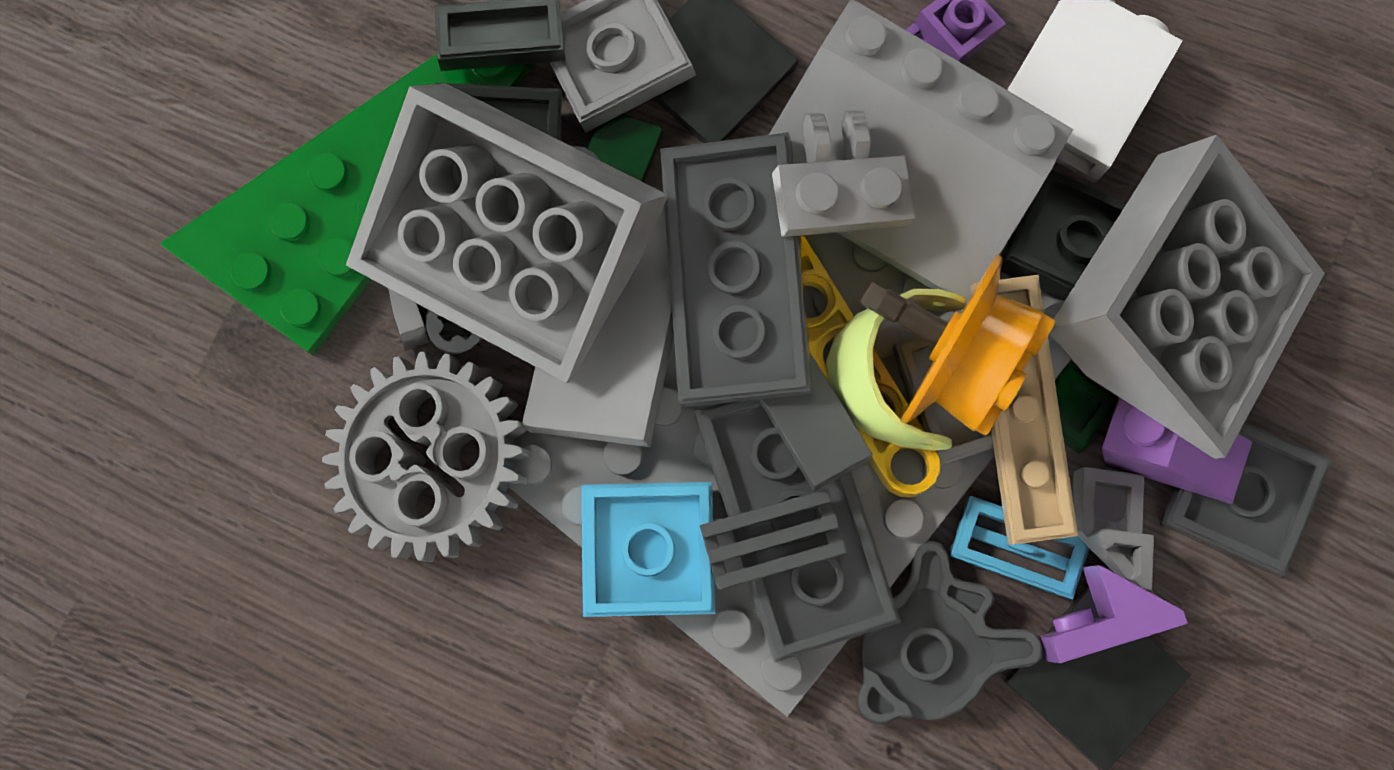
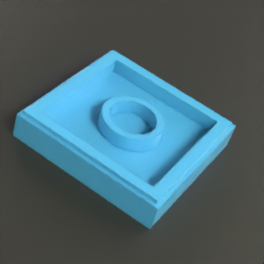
(646, 549)

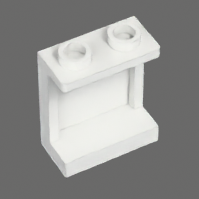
(1095, 75)

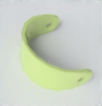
(853, 380)

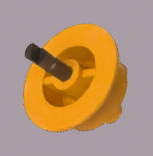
(975, 355)

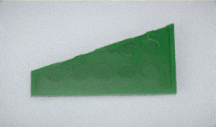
(290, 230)

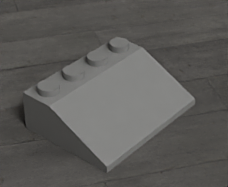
(966, 143)
(502, 228)
(1190, 296)

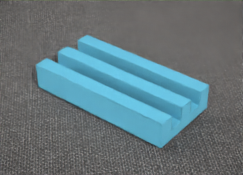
(967, 529)

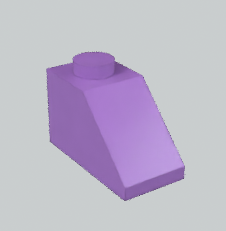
(1150, 449)

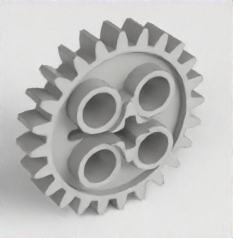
(388, 500)

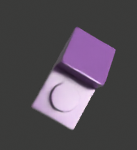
(1124, 616)

